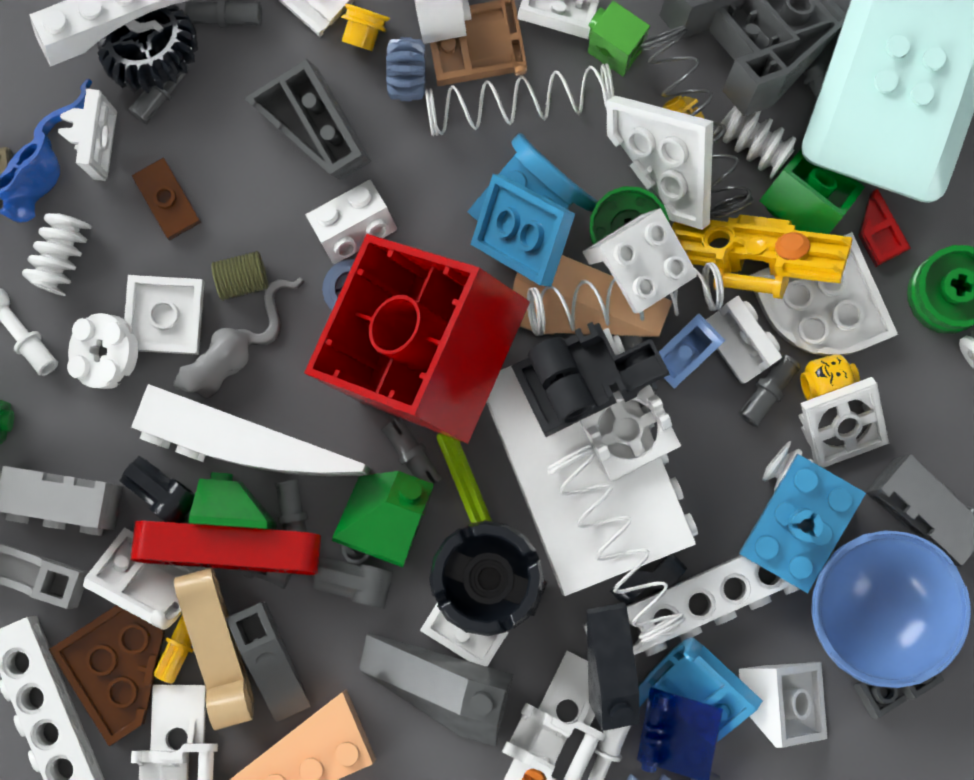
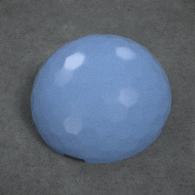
(891, 609)

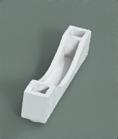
(79, 24)

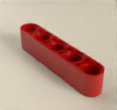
(226, 547)

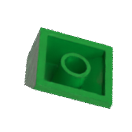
(228, 503)
(384, 515)

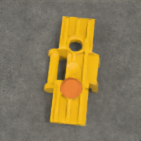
(768, 240)

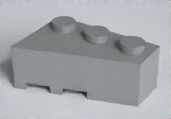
(59, 500)

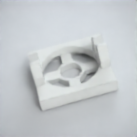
(93, 133)
(873, 436)
(665, 441)

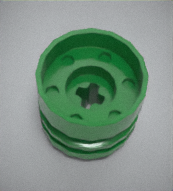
(619, 208)

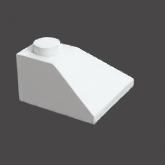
(791, 702)

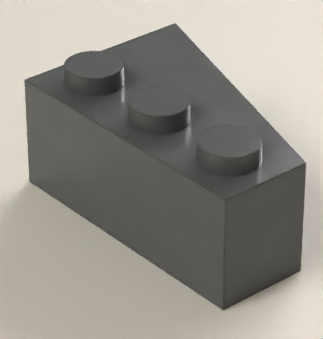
(312, 118)

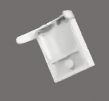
(137, 586)

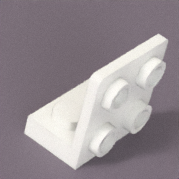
(644, 259)

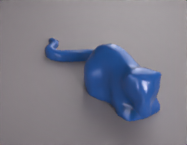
(34, 167)

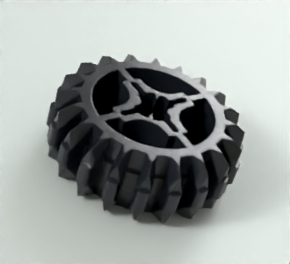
(150, 56)

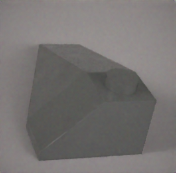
(450, 690)

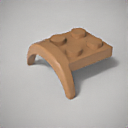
(488, 50)

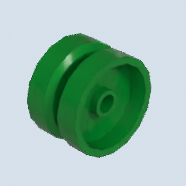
(933, 298)

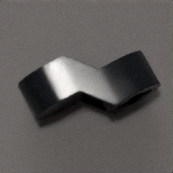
(667, 571)

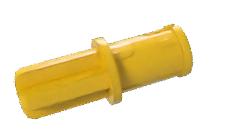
(174, 654)

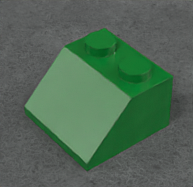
(810, 196)

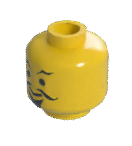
(827, 375)

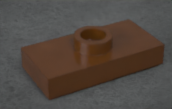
(166, 199)

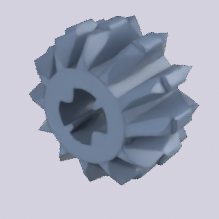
(406, 69)

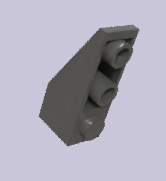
(268, 661)

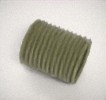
(239, 275)

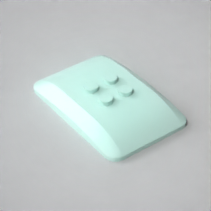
(897, 96)

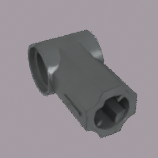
(361, 583)

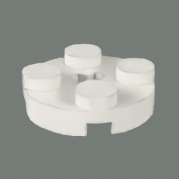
(84, 351)

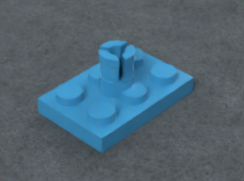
(522, 230)
(802, 523)

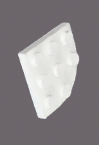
(829, 315)

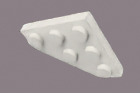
(668, 154)

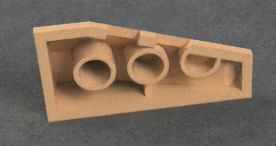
(587, 308)

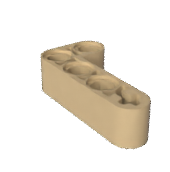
(227, 684)

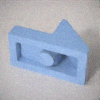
(689, 349)

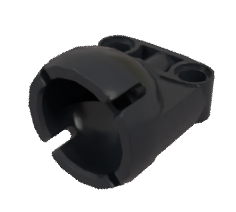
(457, 573)

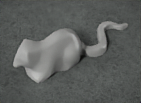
(230, 349)

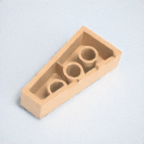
(319, 749)

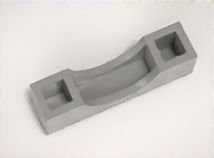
(41, 577)

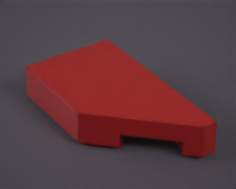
(881, 232)

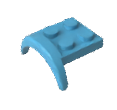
(541, 176)
(700, 676)

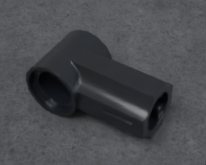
(166, 497)

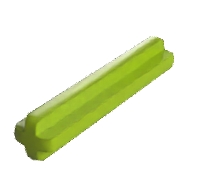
(463, 478)

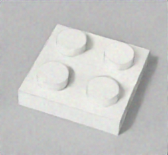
(165, 313)

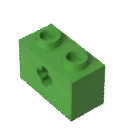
(616, 37)

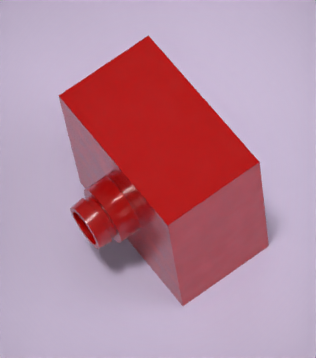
(418, 336)

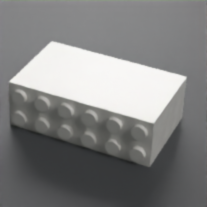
(642, 494)

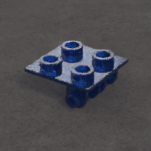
(679, 735)

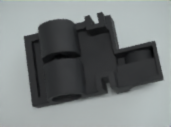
(580, 374)

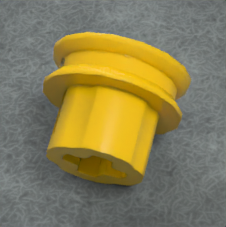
(362, 27)

